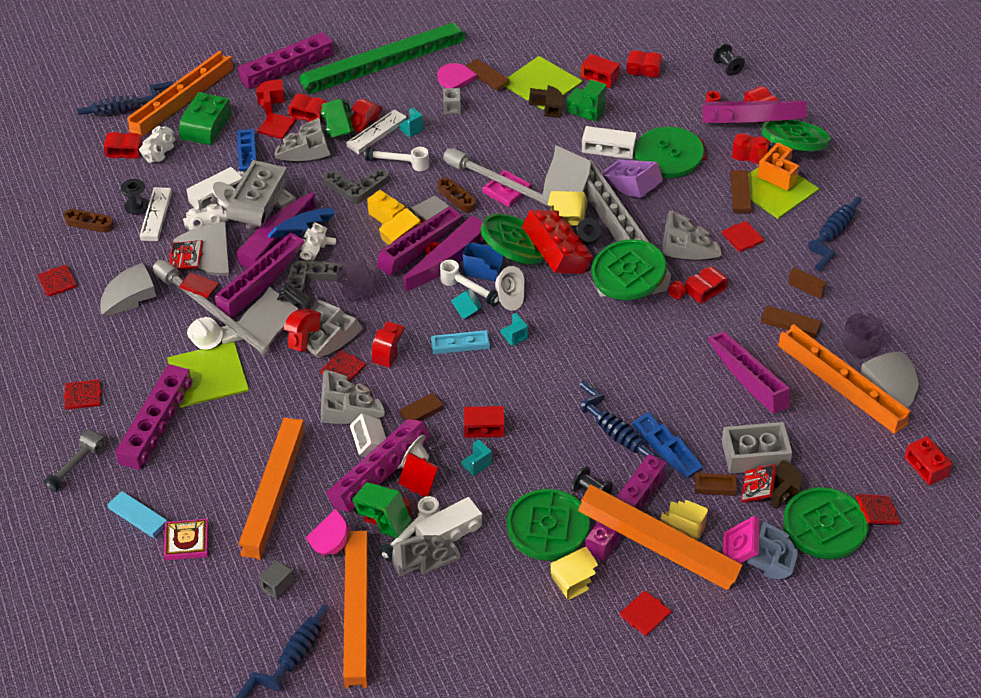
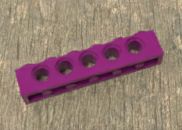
(285, 60)
(154, 417)
(376, 464)
(635, 493)

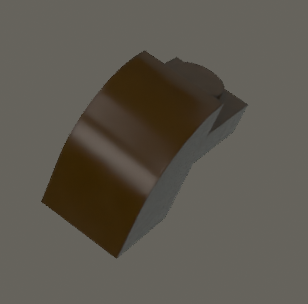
(550, 98)
(787, 484)

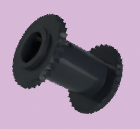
(732, 63)
(136, 203)
(594, 225)
(295, 296)
(583, 480)

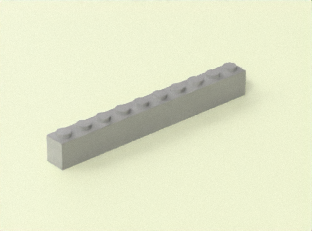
(614, 214)

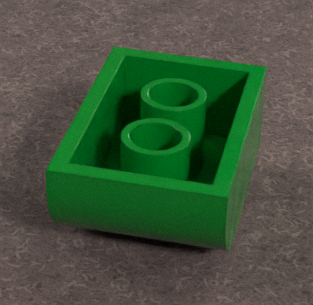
(204, 118)

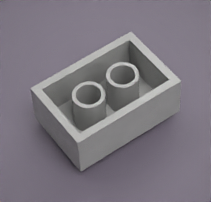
(755, 446)

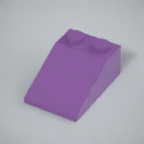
(633, 177)

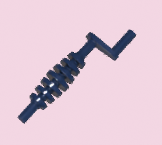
(123, 103)
(834, 225)
(614, 427)
(295, 650)

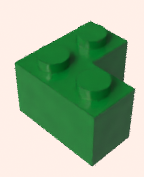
(588, 102)
(338, 117)
(384, 506)

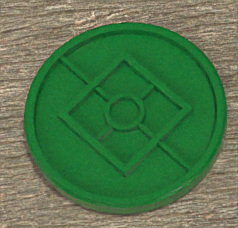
(796, 135)
(673, 148)
(509, 239)
(629, 269)
(825, 523)
(547, 524)

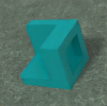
(413, 125)
(466, 303)
(516, 332)
(479, 459)

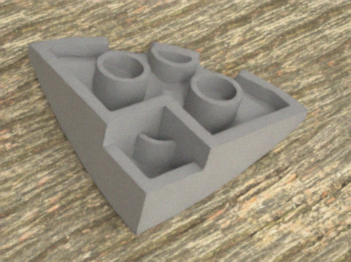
(305, 145)
(686, 241)
(214, 248)
(127, 290)
(334, 330)
(893, 375)
(345, 401)
(423, 553)

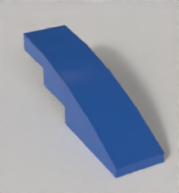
(246, 148)
(301, 222)
(666, 445)

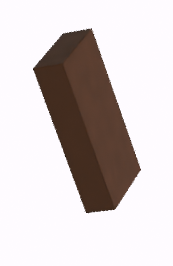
(807, 282)
(422, 408)
(715, 484)

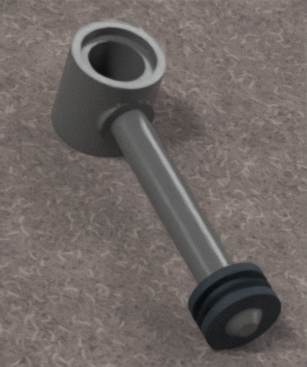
(91, 443)

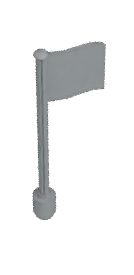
(566, 173)
(259, 323)

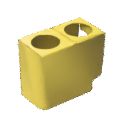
(569, 204)
(686, 518)
(574, 572)

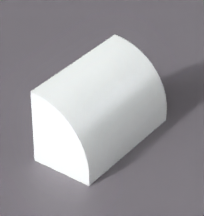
(367, 433)

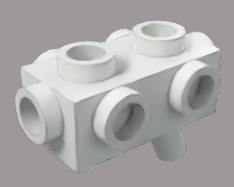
(157, 144)
(207, 216)
(314, 240)

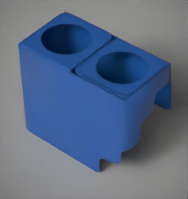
(482, 262)

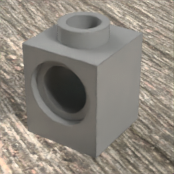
(451, 101)

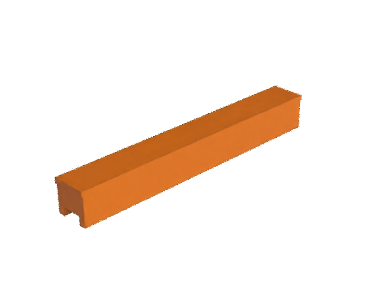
(179, 94)
(844, 379)
(272, 488)
(659, 537)
(356, 609)

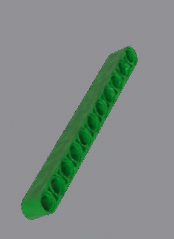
(381, 58)

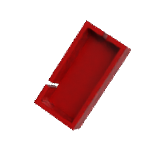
(557, 242)

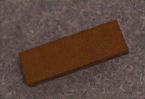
(488, 75)
(740, 191)
(785, 319)

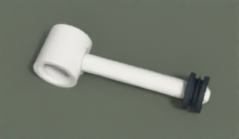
(419, 157)
(450, 276)
(427, 507)

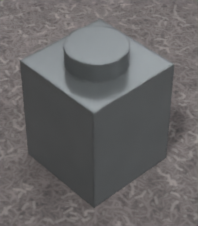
(276, 579)

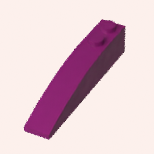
(753, 111)
(259, 243)
(414, 243)
(450, 249)
(258, 276)
(751, 373)

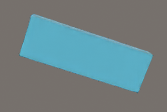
(460, 342)
(137, 514)

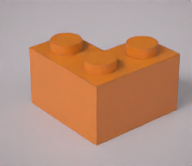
(778, 168)

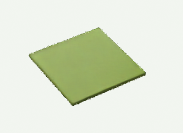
(538, 75)
(776, 199)
(214, 373)

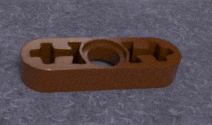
(448, 187)
(99, 222)

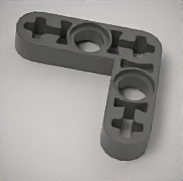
(355, 192)
(306, 272)

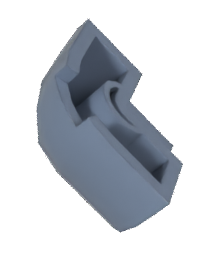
(775, 554)

